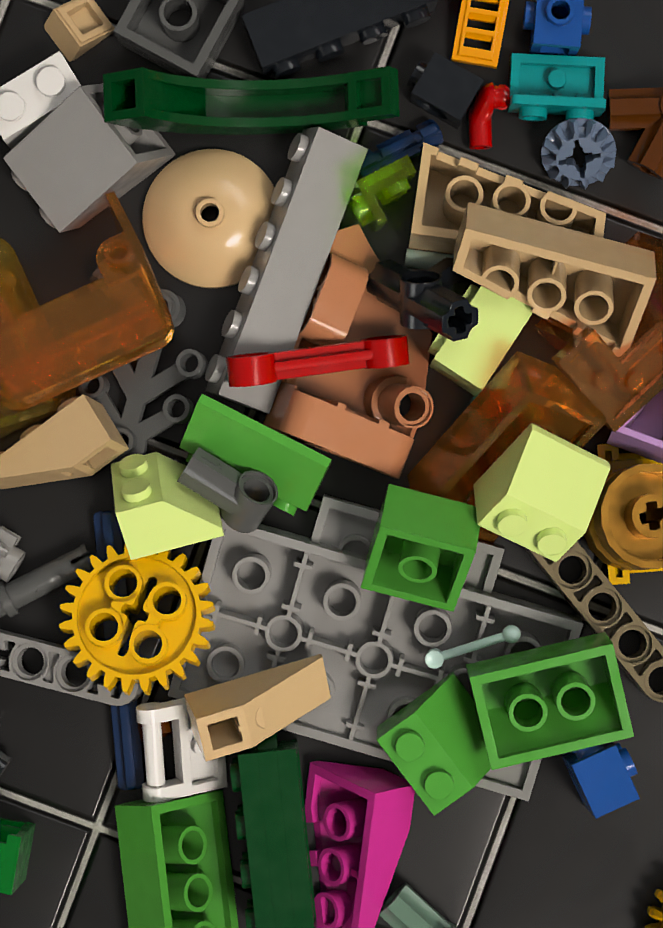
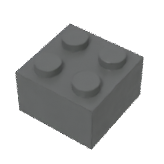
(179, 33)

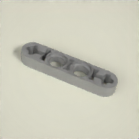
(54, 668)

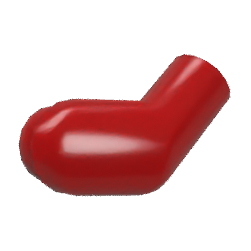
(481, 111)

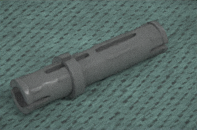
(43, 580)

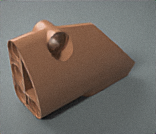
(355, 410)

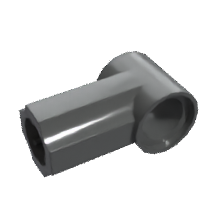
(242, 497)

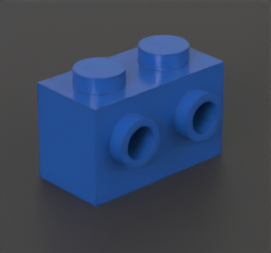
(602, 777)

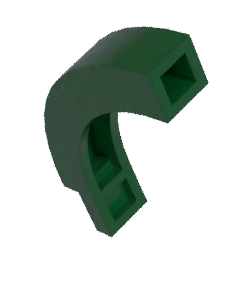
(248, 107)

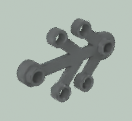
(143, 387)

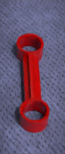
(268, 367)

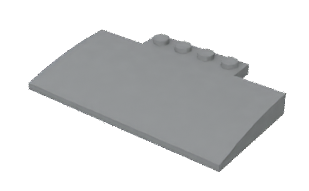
(303, 597)

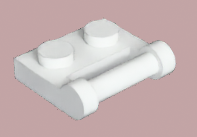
(191, 769)

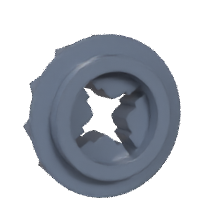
(593, 139)

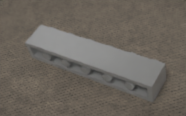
(288, 258)

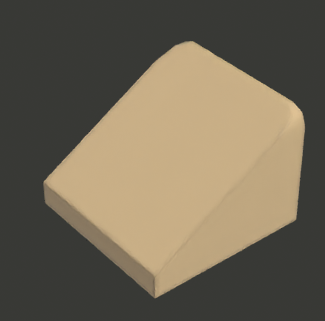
(78, 27)

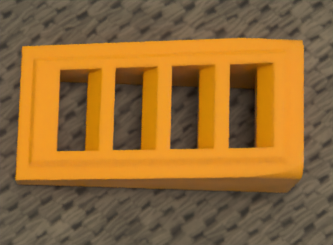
(474, 55)

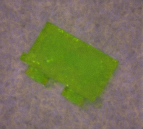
(384, 184)

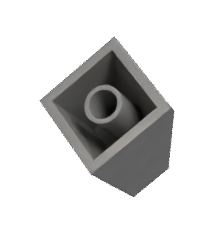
(79, 159)

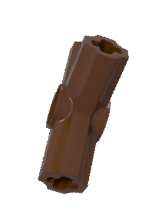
(640, 110)

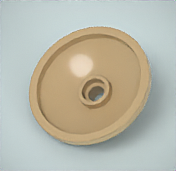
(200, 250)

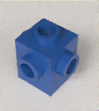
(556, 35)

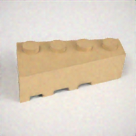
(450, 183)
(558, 272)

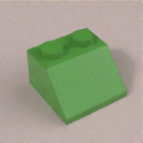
(437, 743)

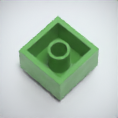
(421, 548)

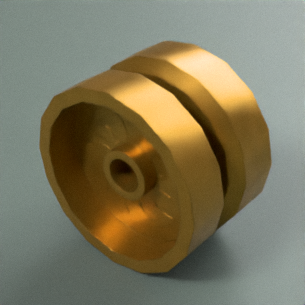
(615, 526)

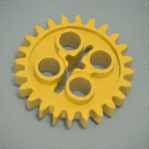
(97, 603)

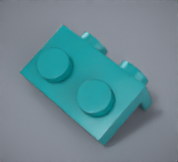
(556, 86)

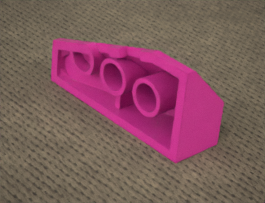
(359, 835)

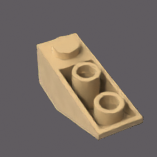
(64, 447)
(255, 706)

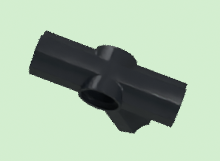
(426, 297)

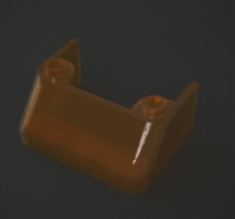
(86, 328)

